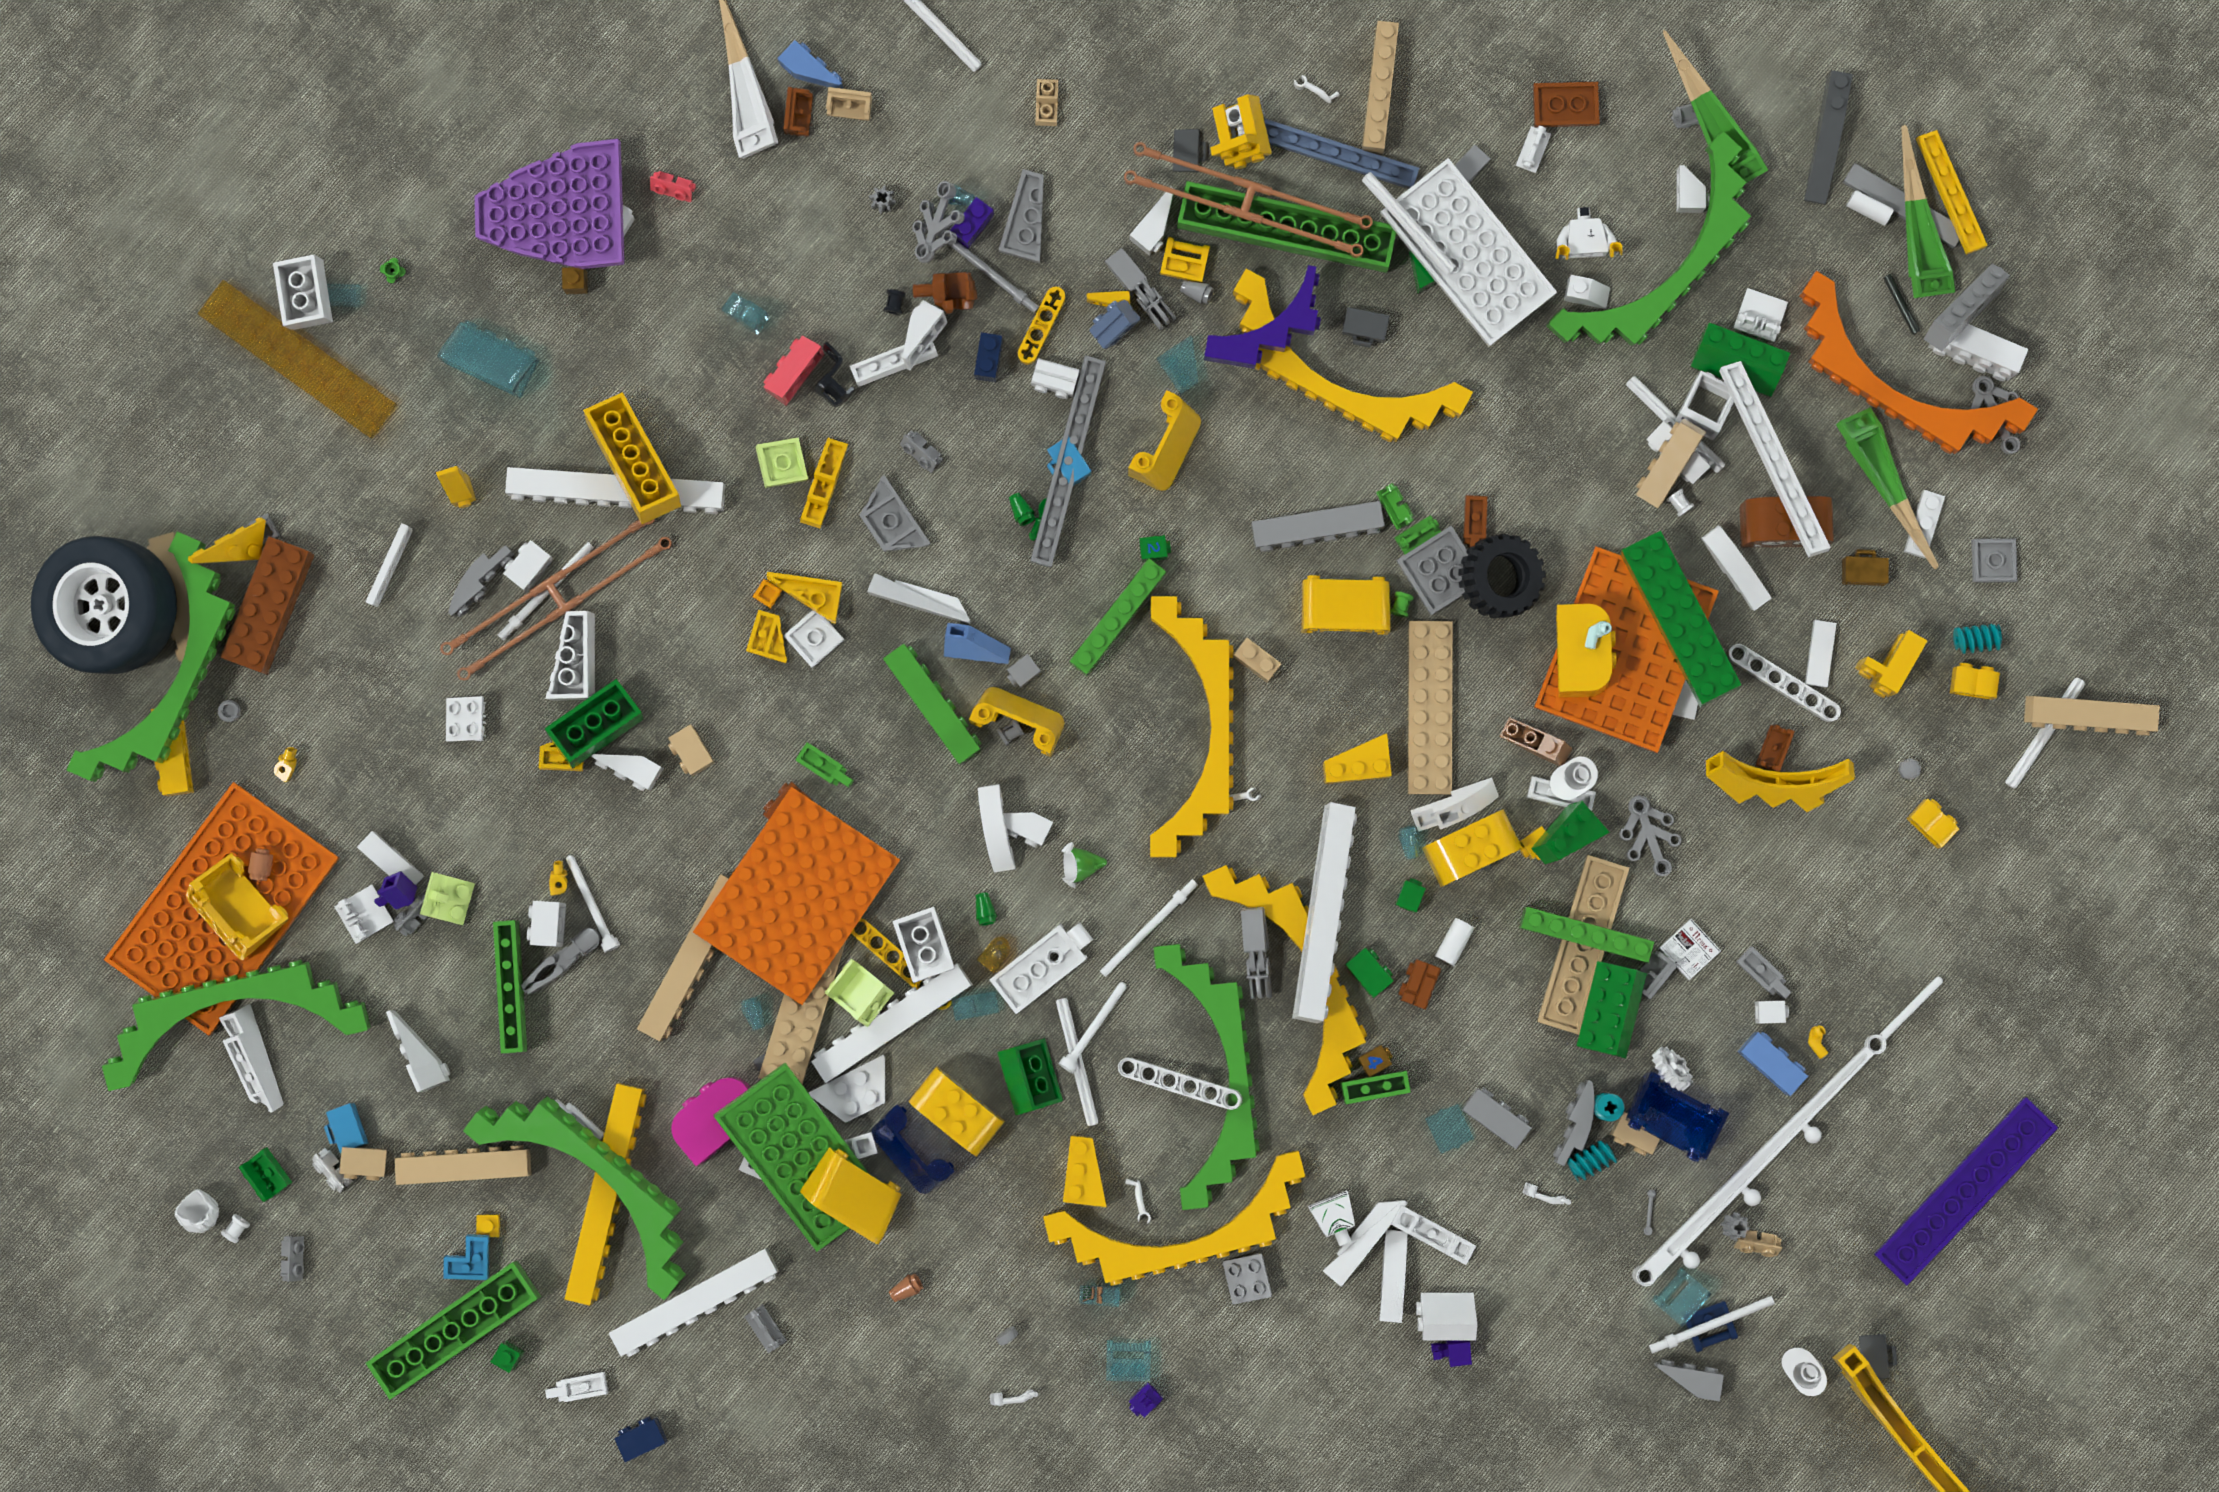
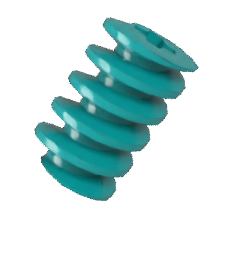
(1977, 637)
(1614, 1112)
(1591, 1160)

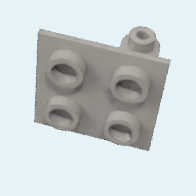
(1247, 1278)

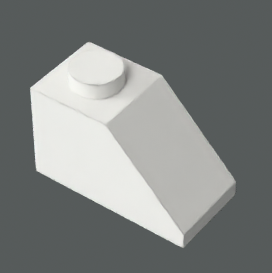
(1690, 192)
(1586, 292)

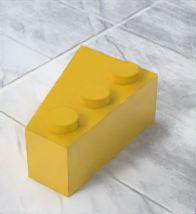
(1360, 763)
(1083, 1176)

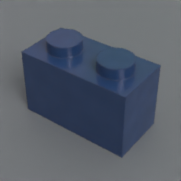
(988, 357)
(640, 1438)

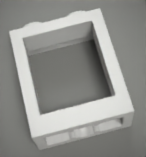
(1709, 382)

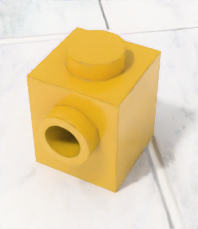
(1529, 841)

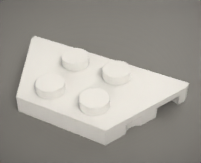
(854, 1091)

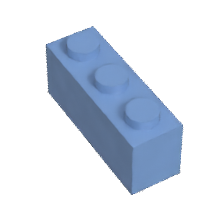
(1773, 1063)

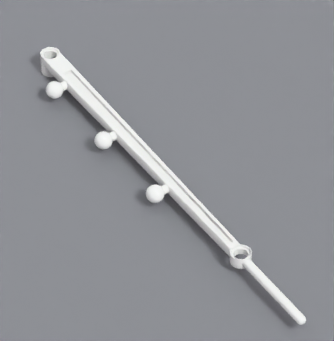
(1737, 1184)

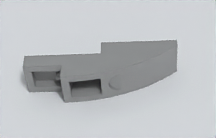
(471, 585)
(1581, 1114)

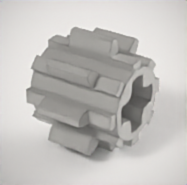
(879, 204)
(1738, 1231)

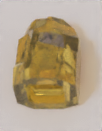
(995, 954)

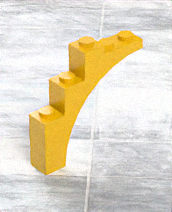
(1775, 787)

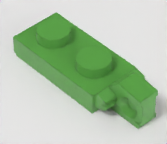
(823, 765)

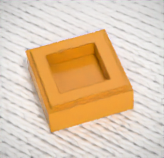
(767, 593)

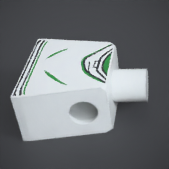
(1334, 1217)

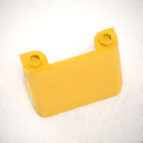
(1162, 468)
(1345, 605)
(1047, 722)
(235, 907)
(852, 1195)

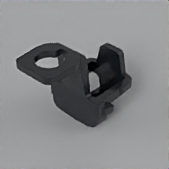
(828, 385)

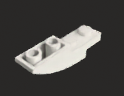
(1458, 807)

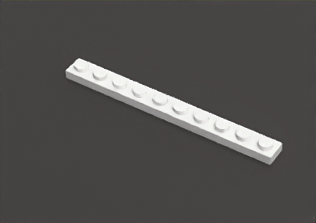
(1774, 459)

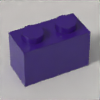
(975, 220)

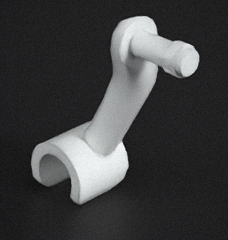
(1315, 89)
(1239, 796)
(1531, 1190)
(1139, 1198)
(997, 1398)

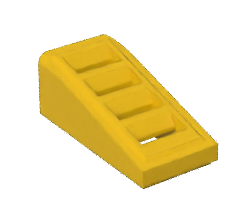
(1107, 298)

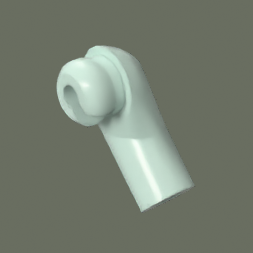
(1595, 632)

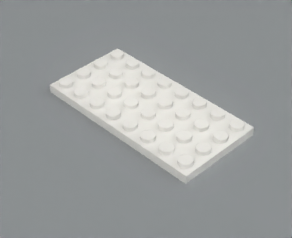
(1492, 275)

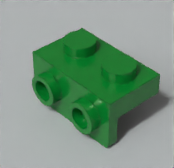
(265, 1175)

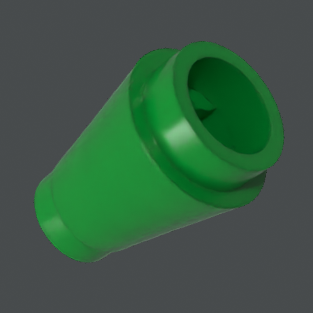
(1021, 510)
(984, 910)

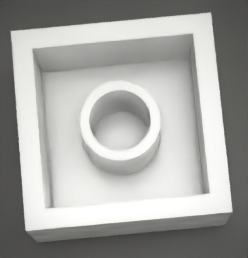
(546, 923)

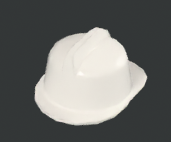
(1574, 778)
(1804, 1371)

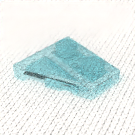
(1180, 365)

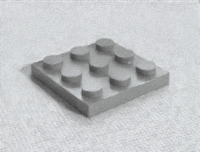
(1435, 569)

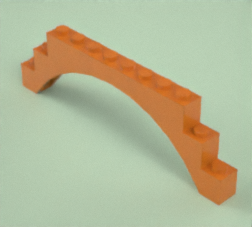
(1943, 425)

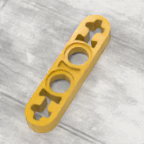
(1038, 324)

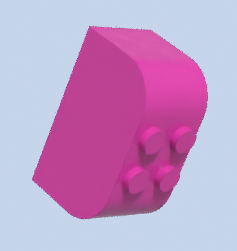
(695, 1124)

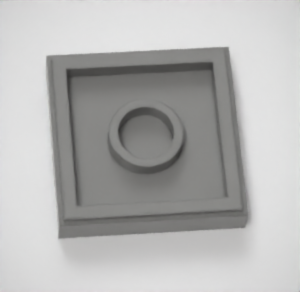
(1994, 560)

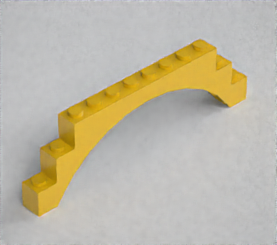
(1380, 414)
(1212, 665)
(1340, 1025)
(1127, 1260)
(1886, 1411)

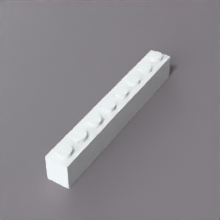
(891, 1023)
(694, 1302)

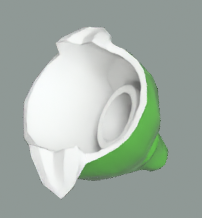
(1079, 864)

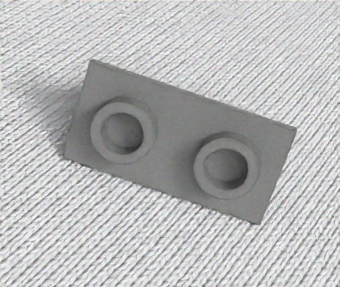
(1684, 116)
(913, 445)
(407, 919)
(293, 1267)
(765, 1328)

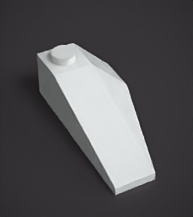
(424, 1067)

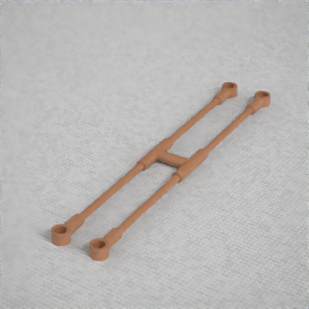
(1244, 211)
(563, 606)

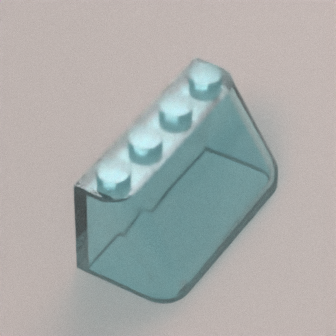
(489, 358)

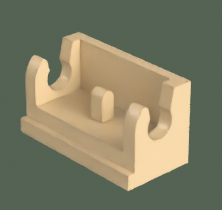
(849, 103)

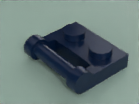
(1706, 1314)

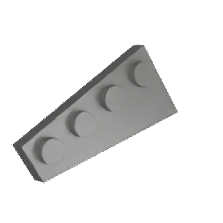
(1024, 222)

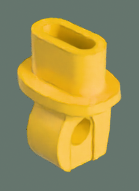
(287, 761)
(558, 875)

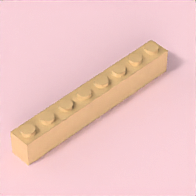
(680, 978)

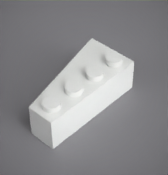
(575, 659)

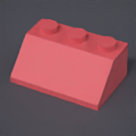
(793, 369)

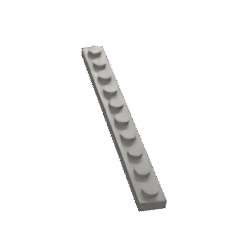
(1059, 489)

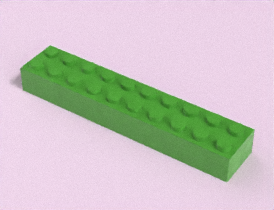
(1207, 220)

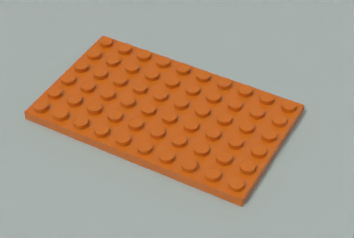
(172, 943)

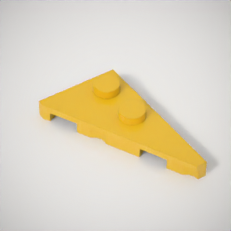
(237, 546)
(817, 594)

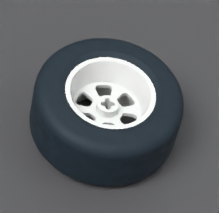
(60, 597)

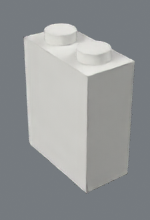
(1447, 1316)

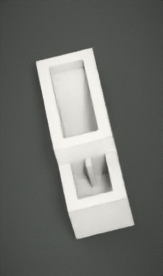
(388, 857)

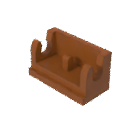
(798, 112)
(1774, 748)

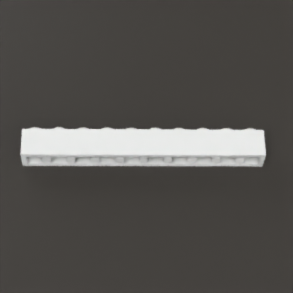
(604, 489)
(1324, 913)

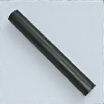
(1901, 304)

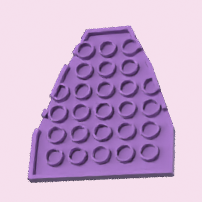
(559, 208)

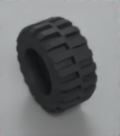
(1527, 569)

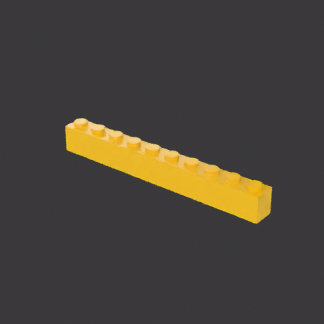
(603, 1199)

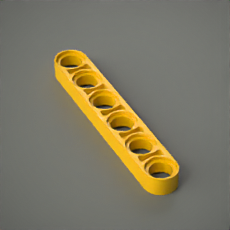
(882, 953)

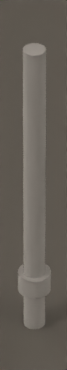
(1019, 295)

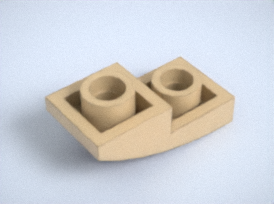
(1046, 102)

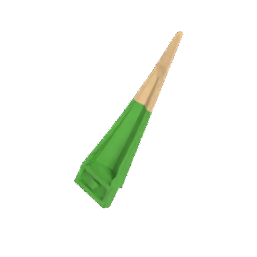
(1714, 116)
(1926, 256)
(1870, 449)

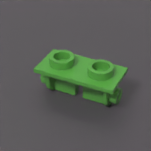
(1399, 515)
(1417, 534)

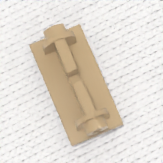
(1767, 1245)

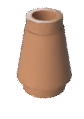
(906, 1288)

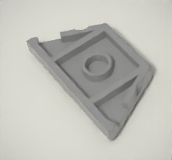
(891, 521)

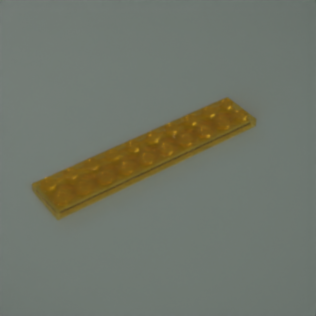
(297, 359)

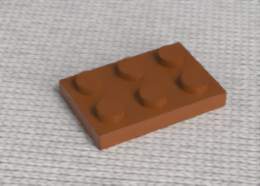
(1566, 104)

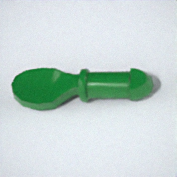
(1033, 534)

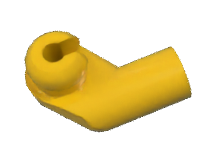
(1815, 1039)

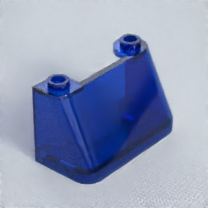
(1675, 1117)
(887, 1136)

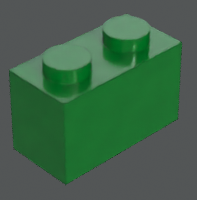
(1369, 972)

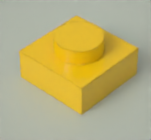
(488, 1225)

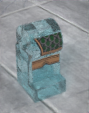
(1100, 1294)

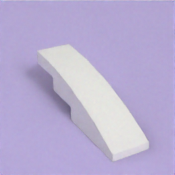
(1736, 568)
(1393, 1276)

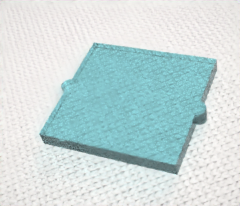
(1449, 1128)

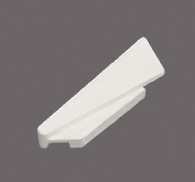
(918, 598)
(250, 1057)
(1362, 1240)

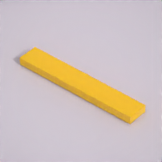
(1951, 192)

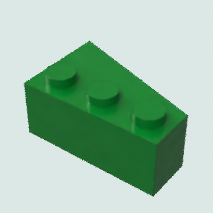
(1568, 833)

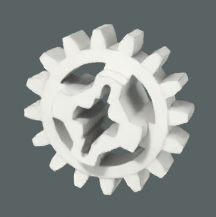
(1672, 1068)

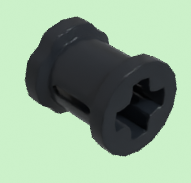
(894, 302)

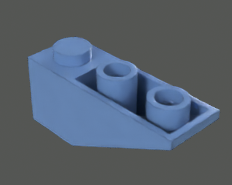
(805, 67)
(971, 644)

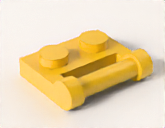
(1182, 266)

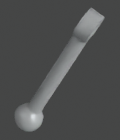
(1648, 1230)

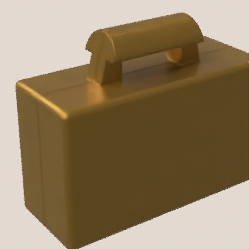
(1865, 570)

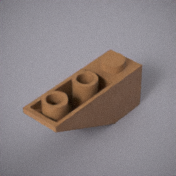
(1536, 742)

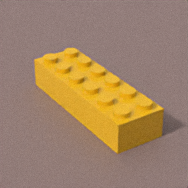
(632, 458)

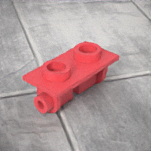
(663, 183)

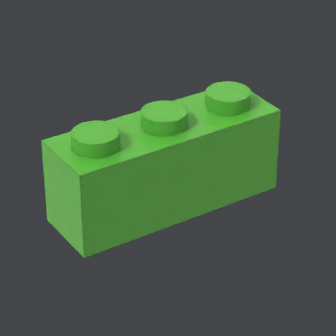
(1375, 1087)

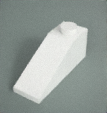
(1151, 229)
(923, 328)

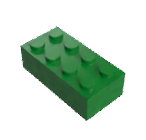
(594, 723)
(1611, 1009)

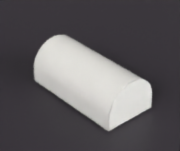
(1869, 207)
(1454, 942)

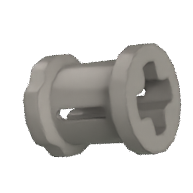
(1010, 732)

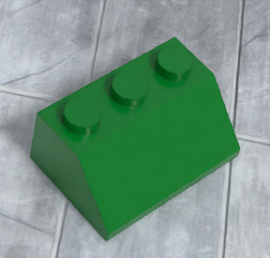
(1030, 1076)

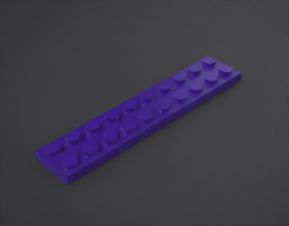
(1965, 1191)

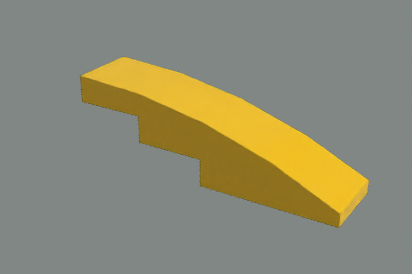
(824, 483)

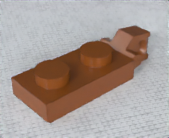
(1475, 519)

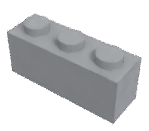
(1496, 1117)

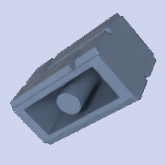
(1114, 324)

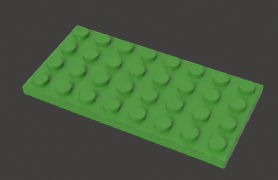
(783, 1141)

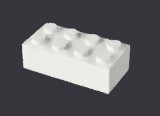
(1985, 353)

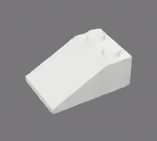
(924, 944)

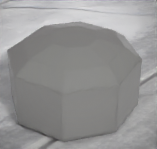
(1909, 769)

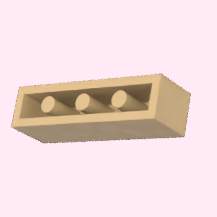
(1670, 463)

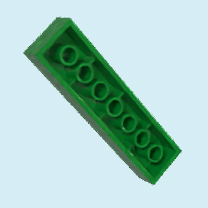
(1680, 619)

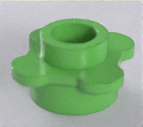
(392, 264)

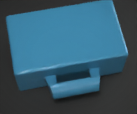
(1081, 469)
(345, 1127)

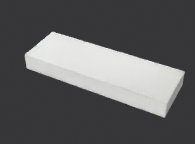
(1820, 653)
(1541, 791)

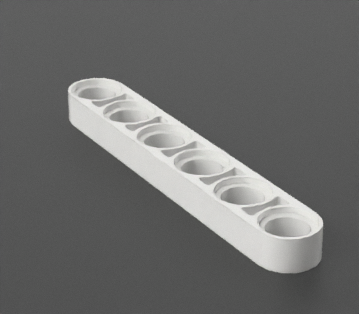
(1785, 680)
(1180, 1080)

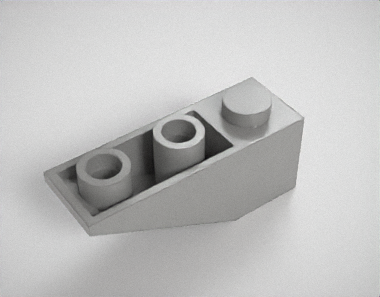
(1701, 1383)

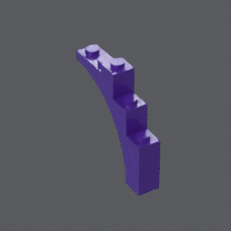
(1243, 348)

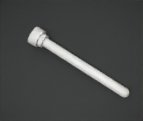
(608, 942)
(1070, 1061)

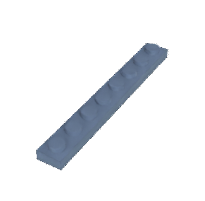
(1340, 154)

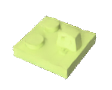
(781, 462)
(447, 898)

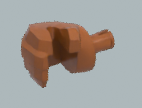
(949, 291)

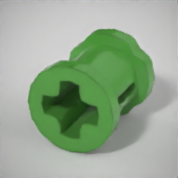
(1401, 604)

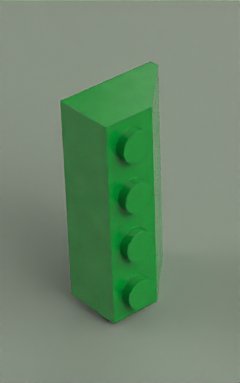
(1724, 347)

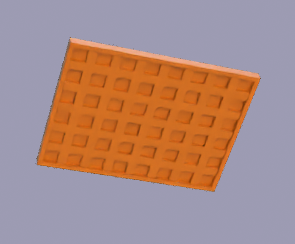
(1645, 676)
(796, 896)

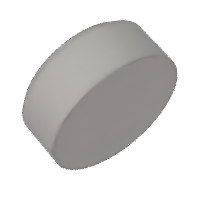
(229, 711)
(1007, 1335)

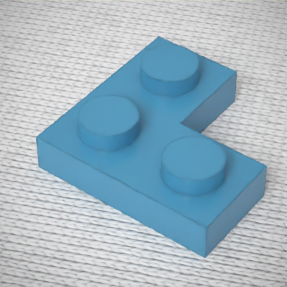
(473, 1265)

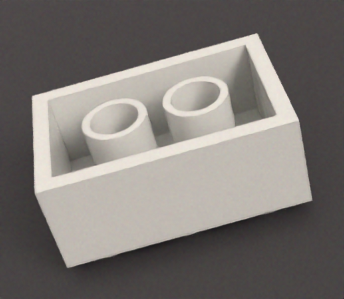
(302, 292)

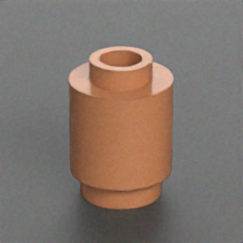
(260, 864)

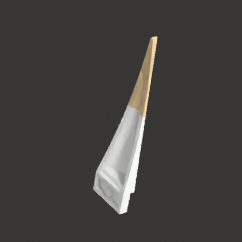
(751, 115)

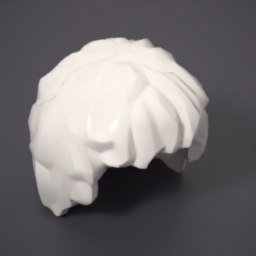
(197, 1212)

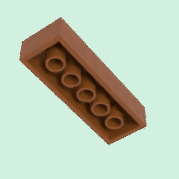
(267, 605)

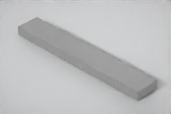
(1882, 191)

